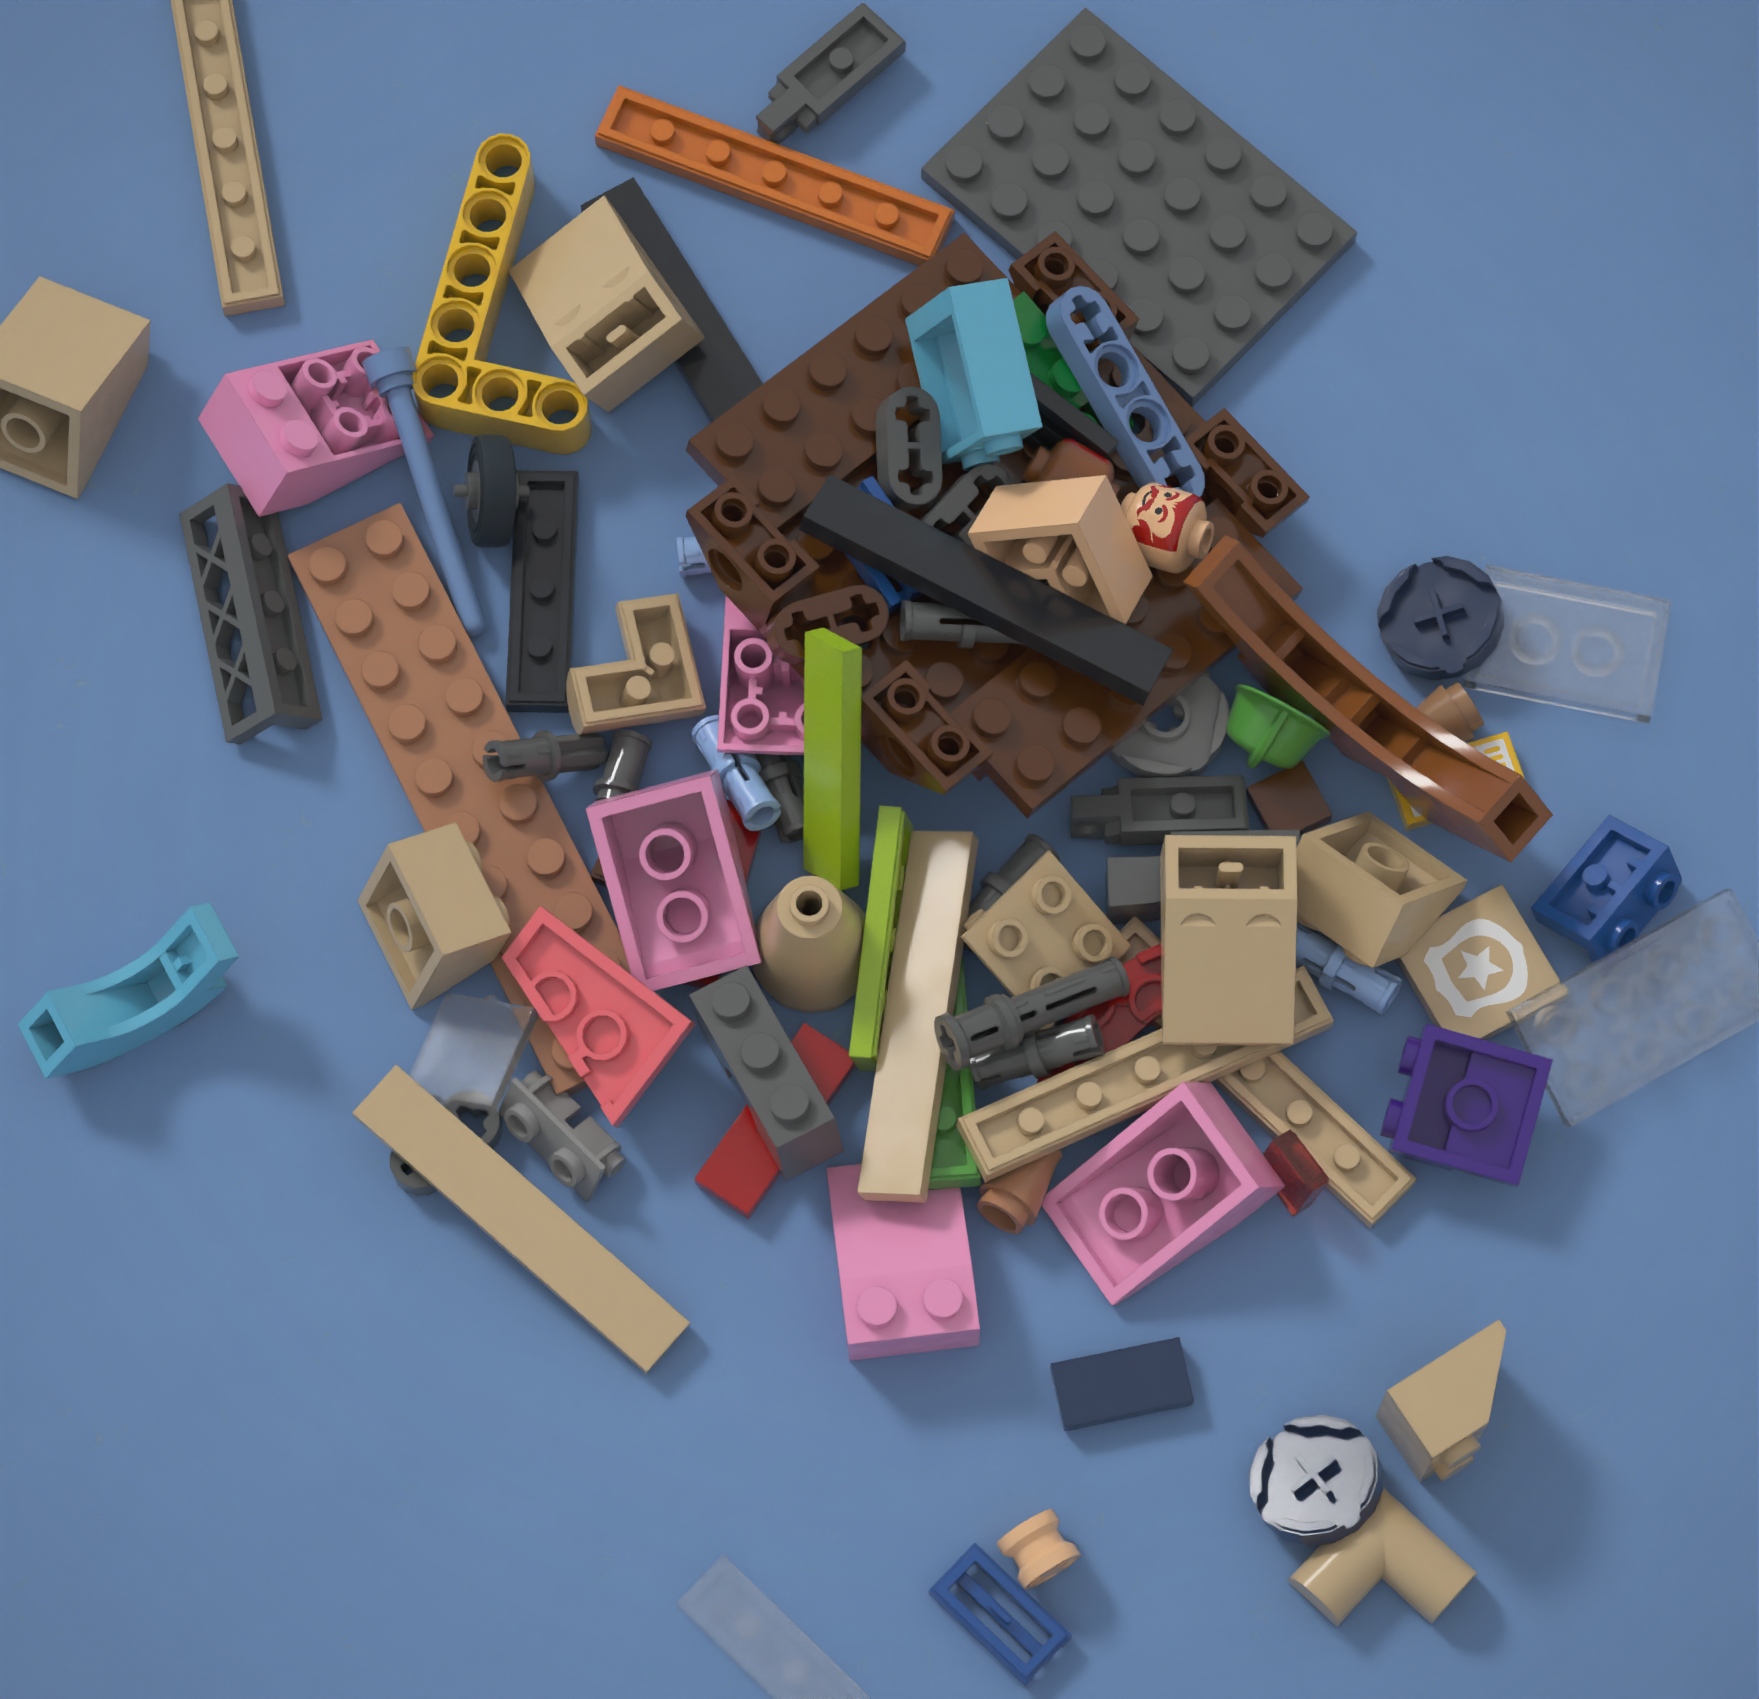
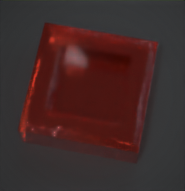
(1297, 1170)

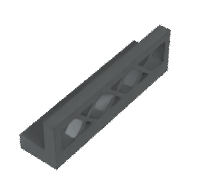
(259, 604)

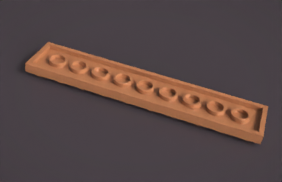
(433, 720)

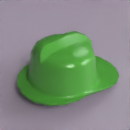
(1271, 729)

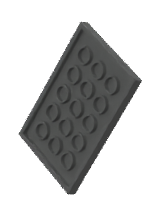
(1148, 194)

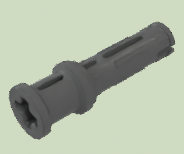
(1005, 1020)

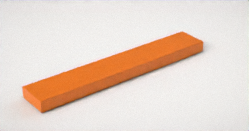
(774, 177)

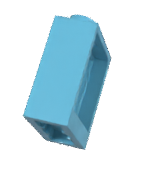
(975, 371)

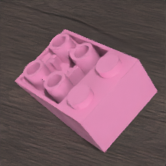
(302, 426)
(758, 694)

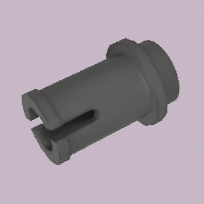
(624, 764)

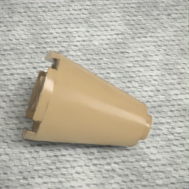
(810, 946)

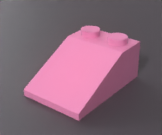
(676, 880)
(1161, 1190)
(902, 1270)

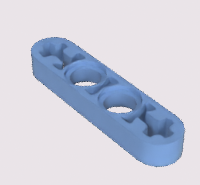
(1134, 395)

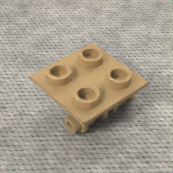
(1042, 930)

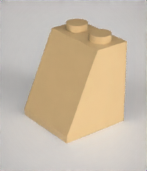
(65, 382)

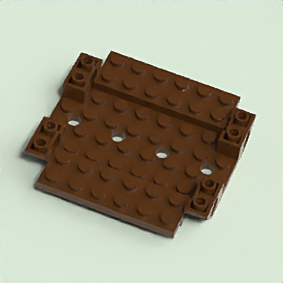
(924, 703)

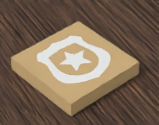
(1477, 966)

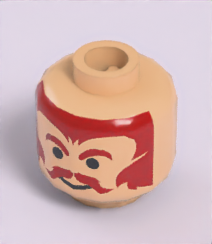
(1168, 526)

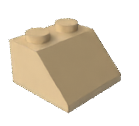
(1370, 888)
(433, 912)
(1445, 1406)

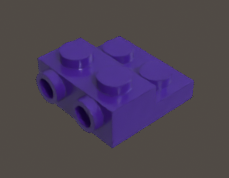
(1466, 1104)

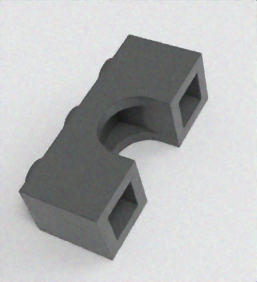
(767, 1071)

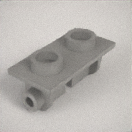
(540, 1119)

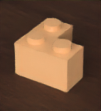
(1069, 536)

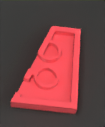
(598, 1011)

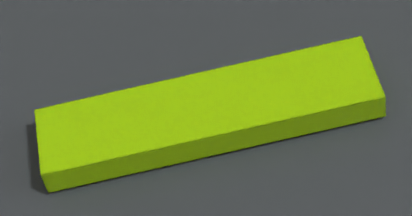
(832, 758)
(879, 935)

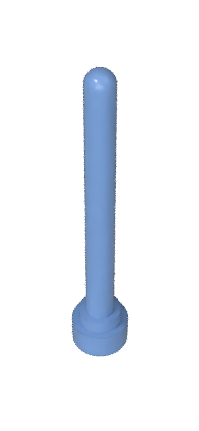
(392, 377)

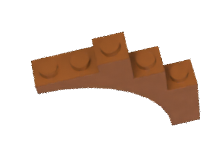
(1365, 717)

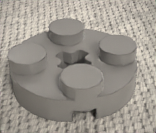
(1184, 748)

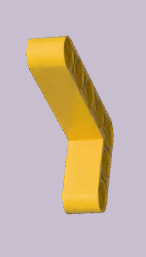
(478, 310)

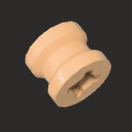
(1038, 1549)

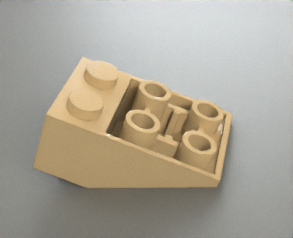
(604, 306)
(1228, 939)

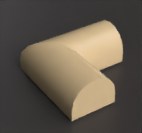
(653, 683)
(1390, 1548)

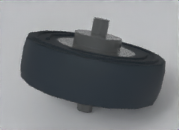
(491, 491)

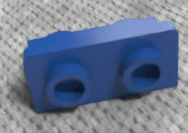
(1610, 889)

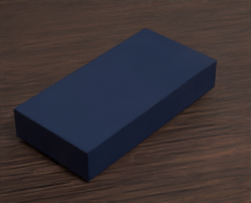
(1121, 1384)

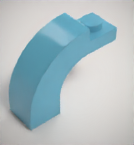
(134, 1004)

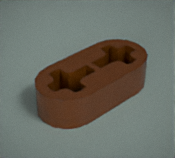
(823, 610)

